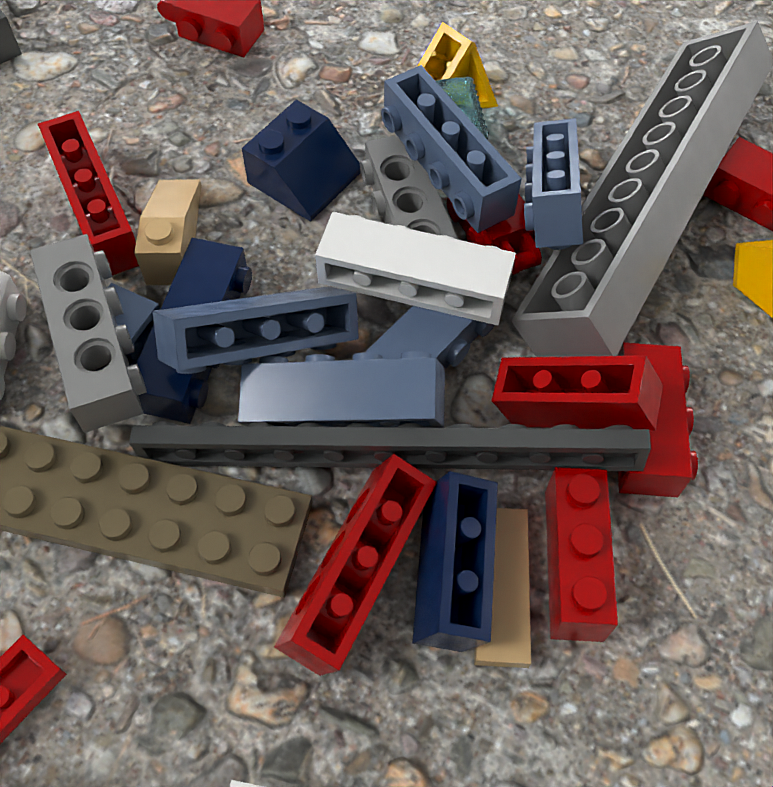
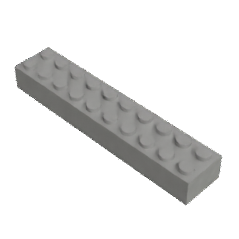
(645, 197)

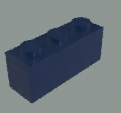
(456, 564)

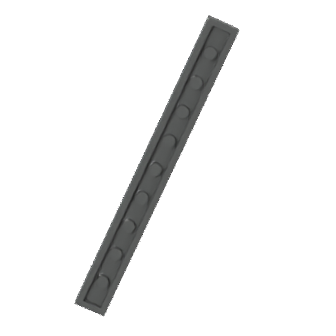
(369, 446)

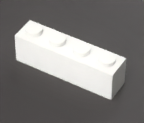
(414, 267)

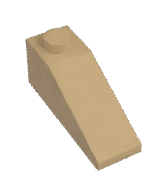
(167, 229)

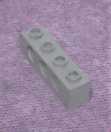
(403, 188)
(87, 334)

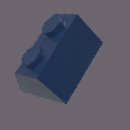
(300, 160)

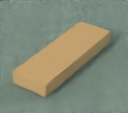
(511, 595)

